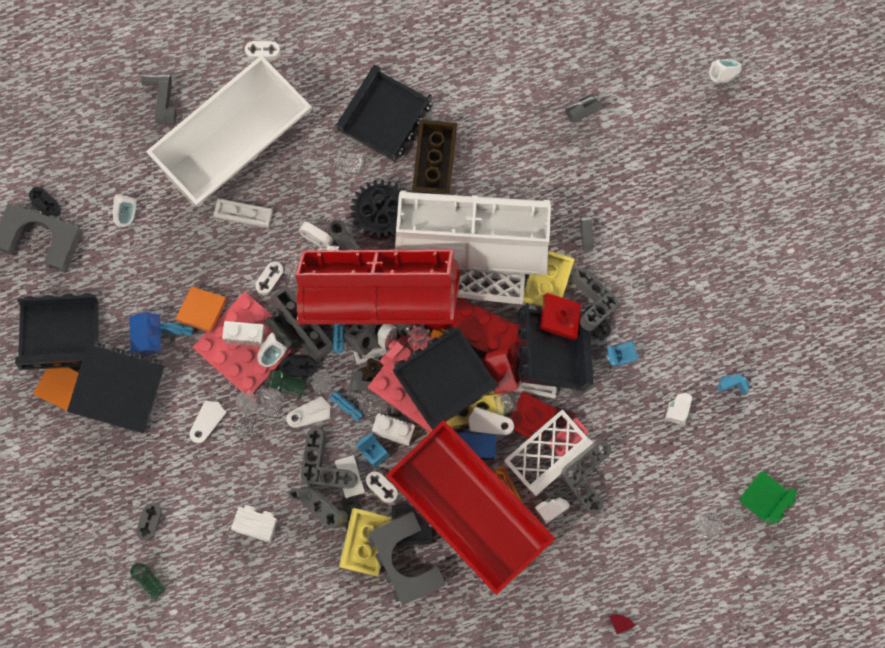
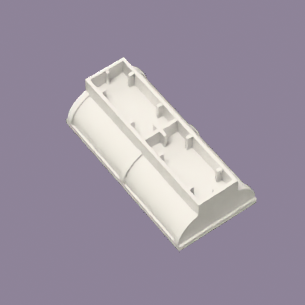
(228, 131)
(480, 230)

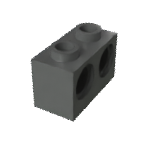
(363, 337)

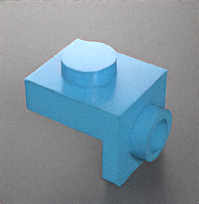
(622, 354)
(728, 382)
(372, 450)

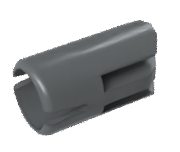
(582, 108)

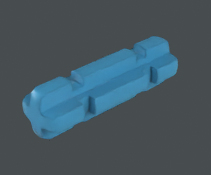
(174, 328)
(338, 339)
(346, 405)

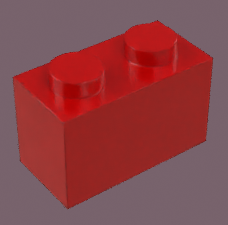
(503, 369)

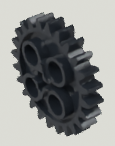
(366, 201)

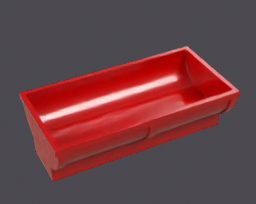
(377, 287)
(470, 507)

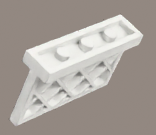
(484, 294)
(556, 468)

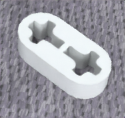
(263, 49)
(315, 235)
(265, 276)
(386, 335)
(385, 484)

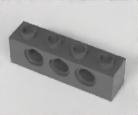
(313, 337)

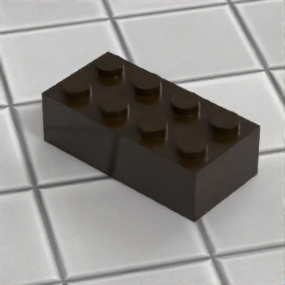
(434, 157)

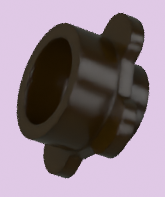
(371, 363)

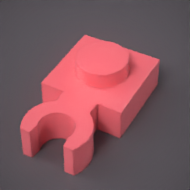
(395, 347)

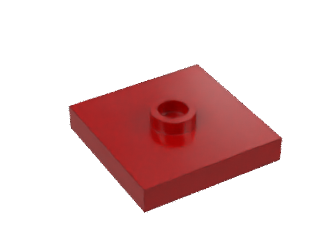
(560, 316)
(530, 415)

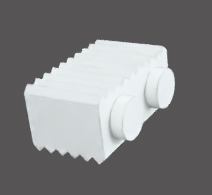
(244, 334)
(393, 429)
(254, 524)

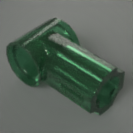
(285, 384)
(148, 582)

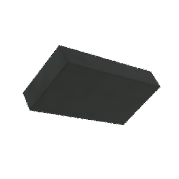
(284, 332)

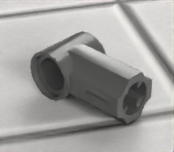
(342, 239)

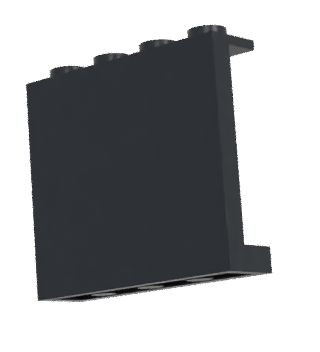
(384, 114)
(56, 330)
(552, 358)
(444, 377)
(116, 387)

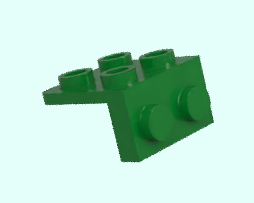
(767, 499)

